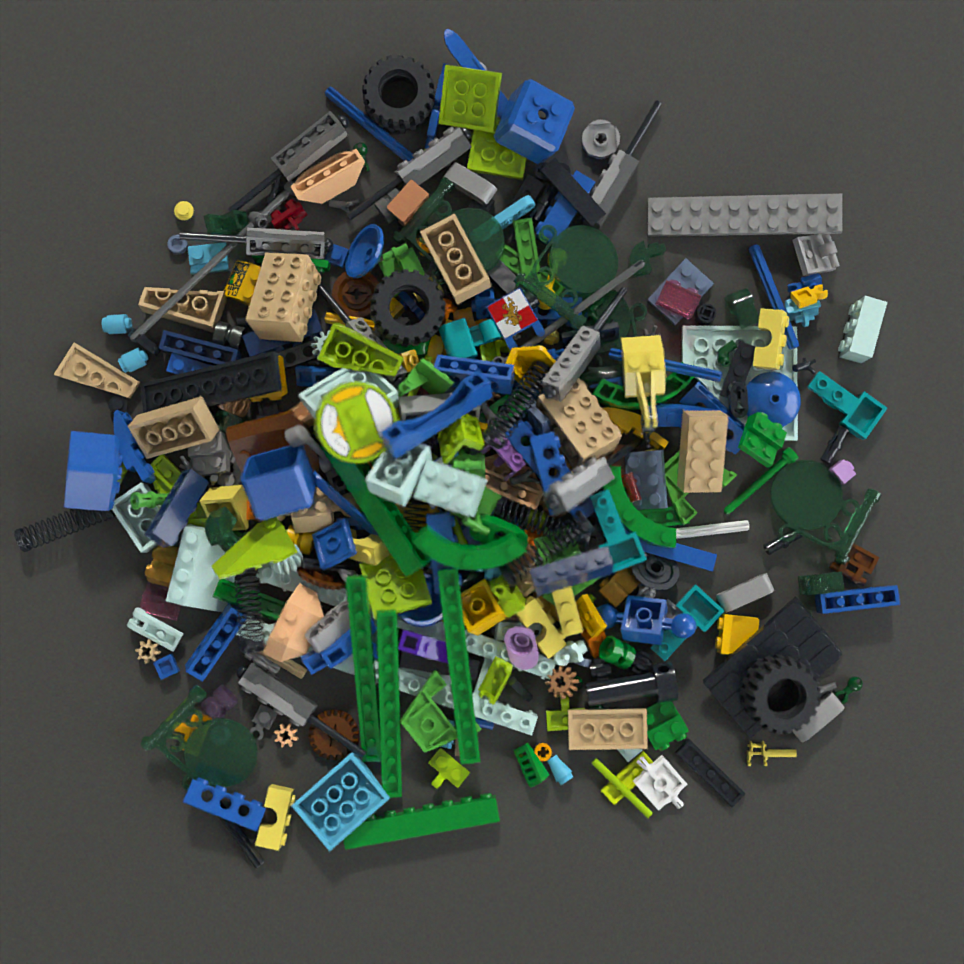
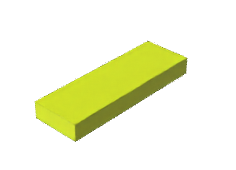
(626, 776)

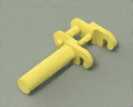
(768, 753)

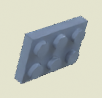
(688, 276)
(649, 471)

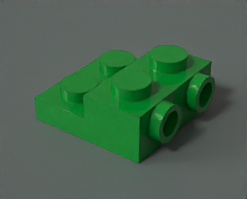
(762, 438)
(664, 725)

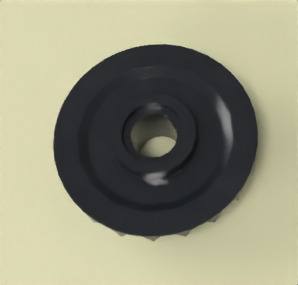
(656, 572)

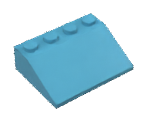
(341, 801)

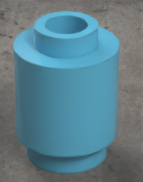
(116, 324)
(133, 360)

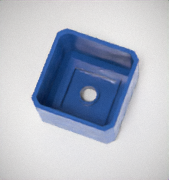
(524, 130)
(92, 471)
(278, 482)

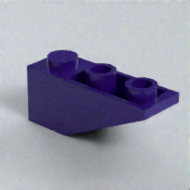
(423, 646)

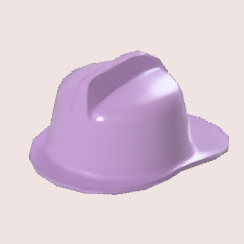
(521, 647)

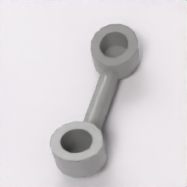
(298, 436)

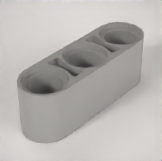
(470, 183)
(745, 592)
(329, 628)
(828, 710)

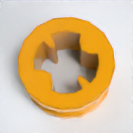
(547, 755)

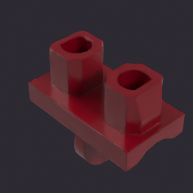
(289, 218)

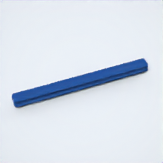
(368, 124)
(771, 291)
(680, 368)

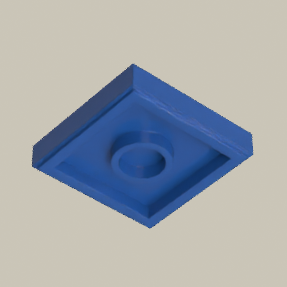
(334, 544)

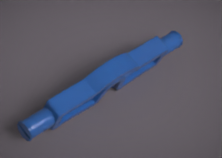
(434, 119)

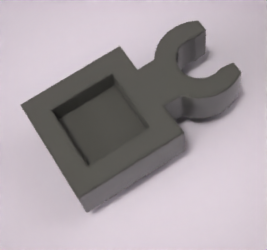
(264, 718)

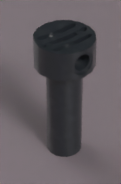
(658, 683)

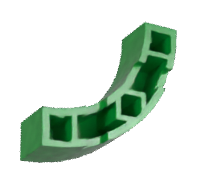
(613, 395)
(633, 520)
(466, 555)

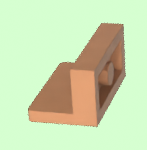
(407, 202)

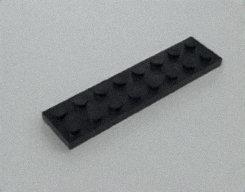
(216, 384)

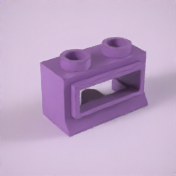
(507, 455)

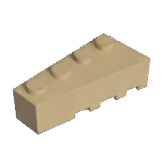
(195, 309)

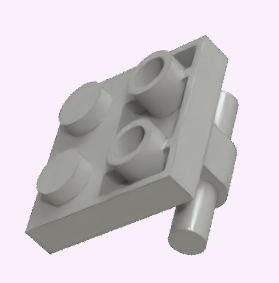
(816, 253)

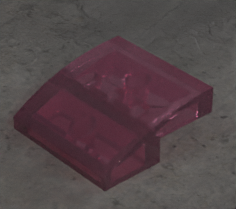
(155, 602)

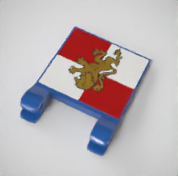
(513, 315)

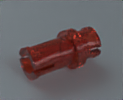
(631, 487)

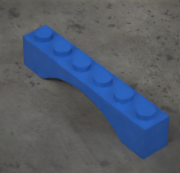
(407, 434)

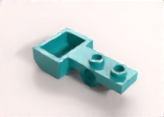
(461, 340)
(860, 412)
(623, 548)
(701, 608)

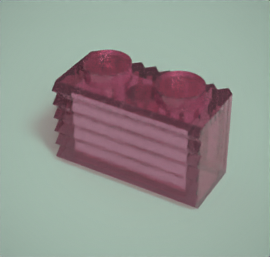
(678, 299)

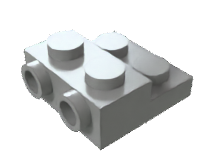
(211, 456)

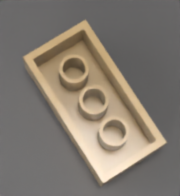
(456, 259)
(173, 427)
(702, 451)

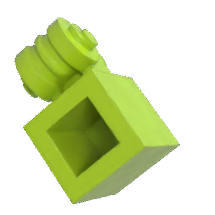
(509, 599)

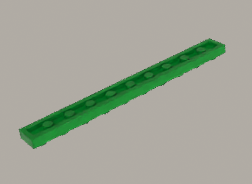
(459, 665)
(364, 666)
(389, 701)

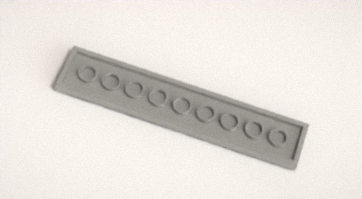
(745, 215)

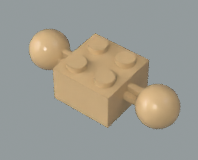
(319, 514)

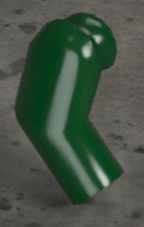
(723, 354)

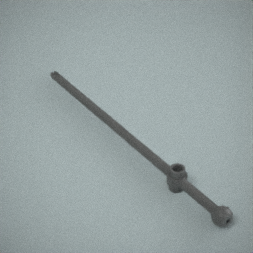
(256, 220)
(580, 307)

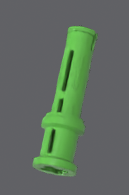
(147, 500)

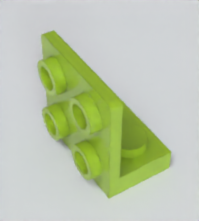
(462, 431)

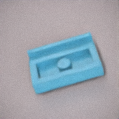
(201, 254)

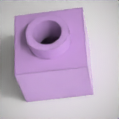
(843, 470)

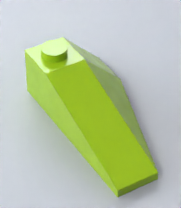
(354, 351)
(261, 545)

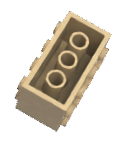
(283, 297)
(580, 425)

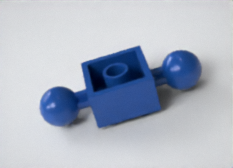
(646, 620)

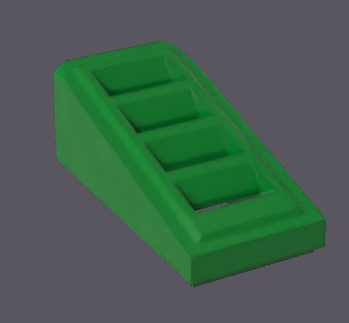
(534, 770)

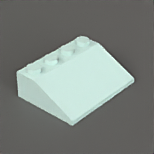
(313, 395)
(193, 577)

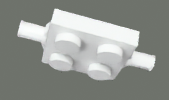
(660, 782)

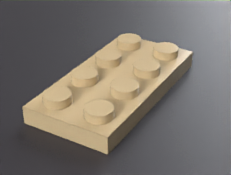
(607, 729)

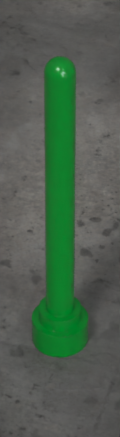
(788, 457)

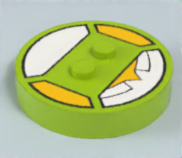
(351, 421)

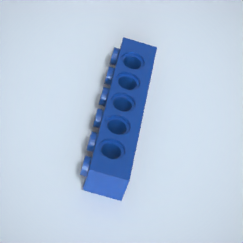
(525, 430)

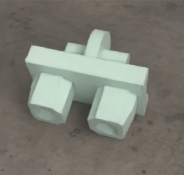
(570, 653)

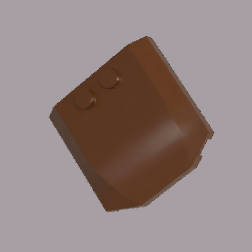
(264, 436)

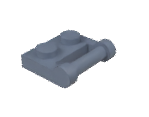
(539, 421)

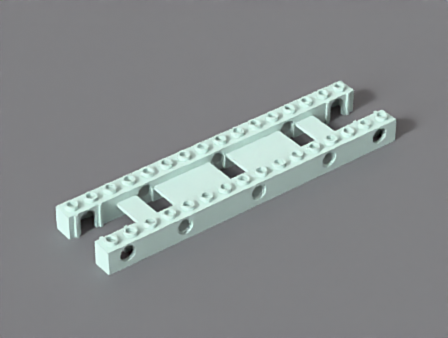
(412, 680)

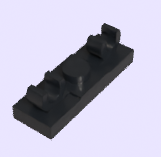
(607, 333)

